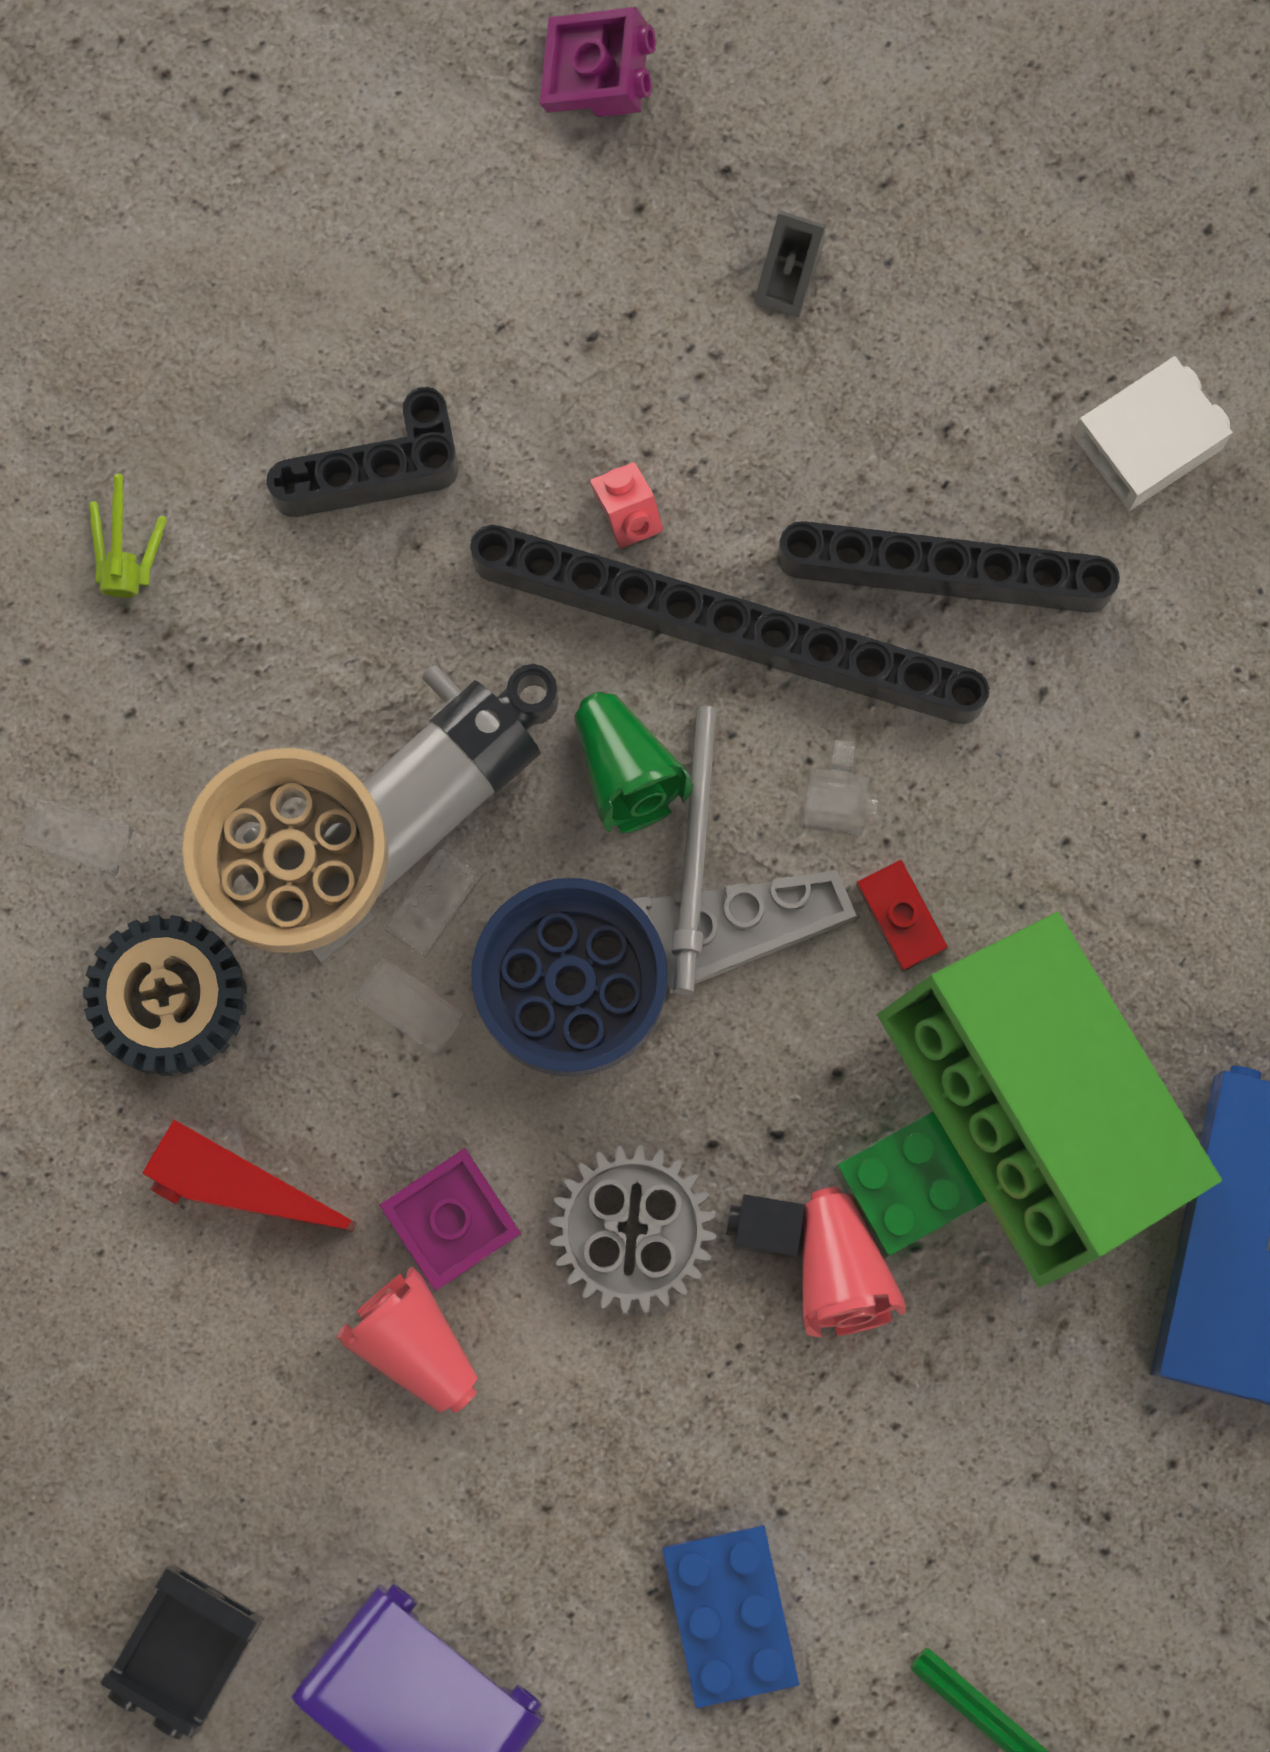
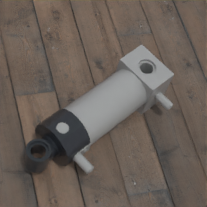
(438, 777)

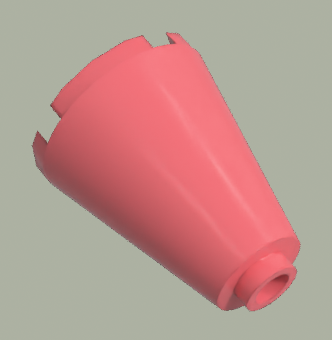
(843, 1269)
(412, 1343)

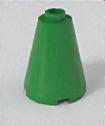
(627, 765)

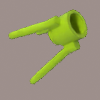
(119, 572)

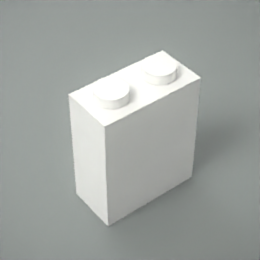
(1153, 432)

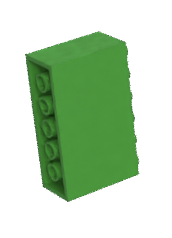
(1048, 1098)

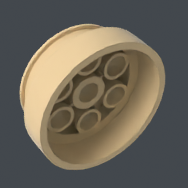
(255, 792)

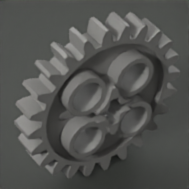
(586, 1225)

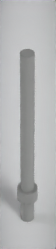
(688, 940)

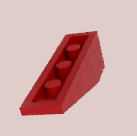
(212, 1175)

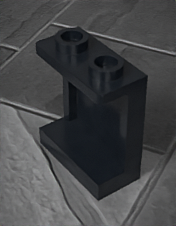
(181, 1653)

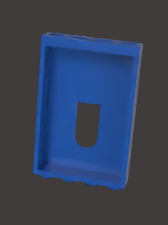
(1220, 1280)

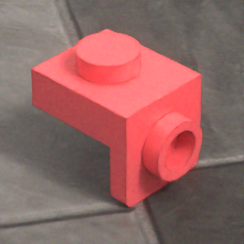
(627, 504)

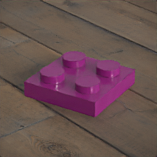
(450, 1219)

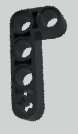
(363, 462)

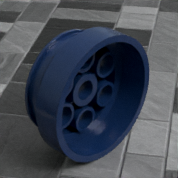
(590, 913)

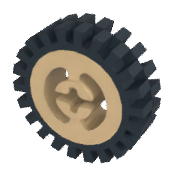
(157, 947)

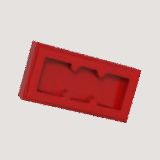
(901, 915)

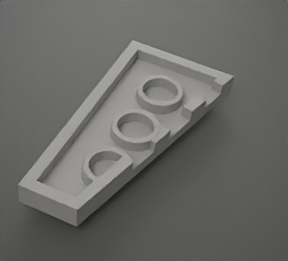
(753, 919)

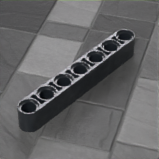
(968, 555)

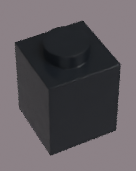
(766, 1225)

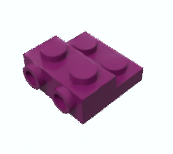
(597, 62)

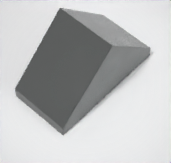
(790, 263)

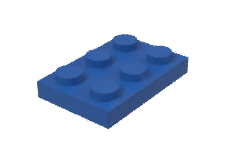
(730, 1616)

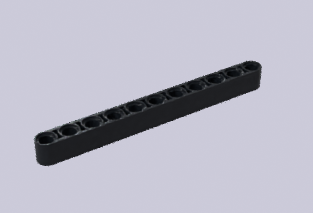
(746, 641)

